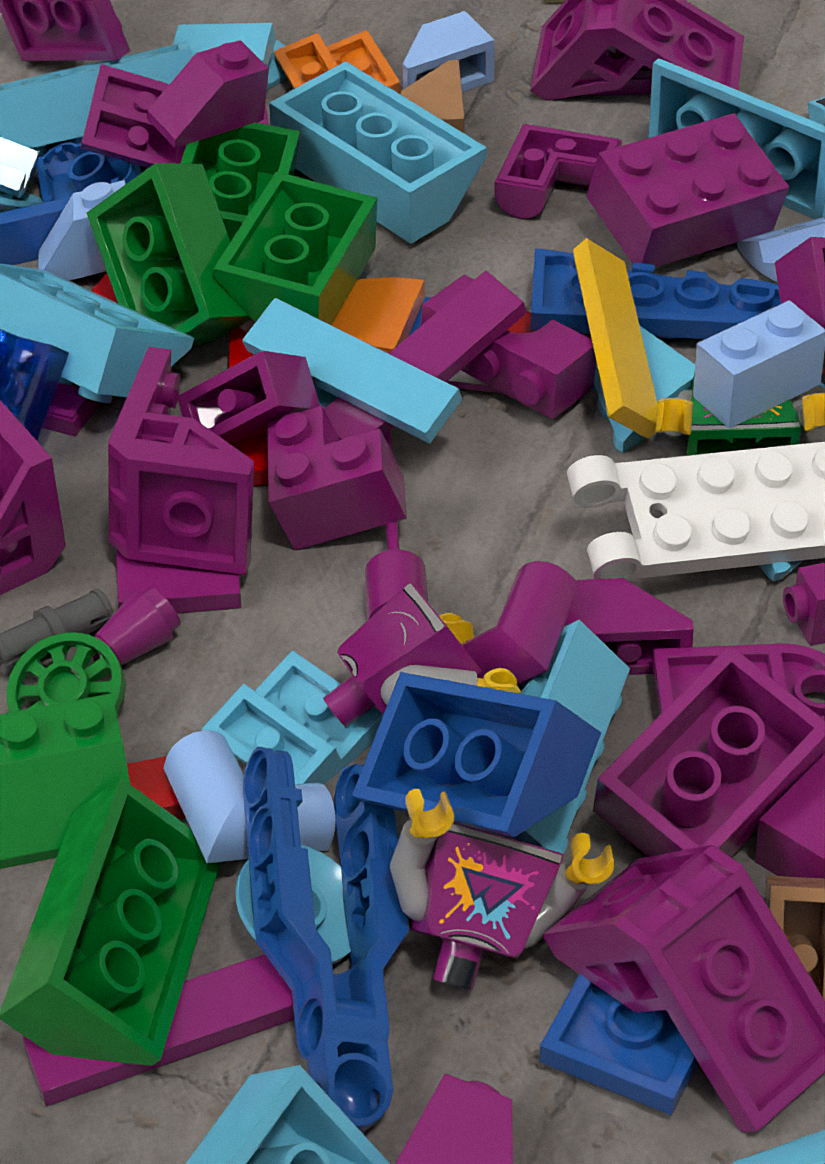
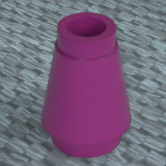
(139, 625)

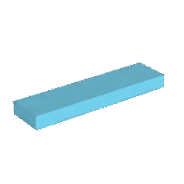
(357, 370)

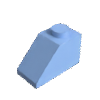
(452, 39)
(71, 244)

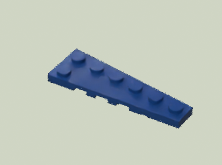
(663, 304)

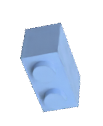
(759, 364)

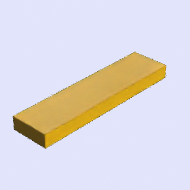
(616, 338)

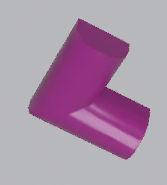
(542, 158)
(528, 623)

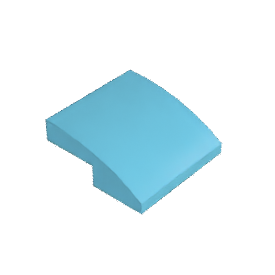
(293, 717)

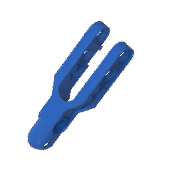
(345, 1014)

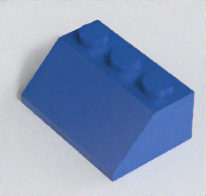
(491, 750)

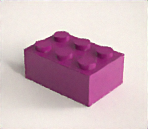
(687, 191)
(711, 762)

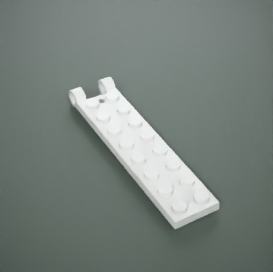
(715, 508)

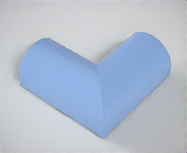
(212, 799)

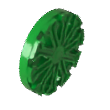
(65, 679)

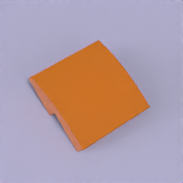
(311, 58)
(381, 310)

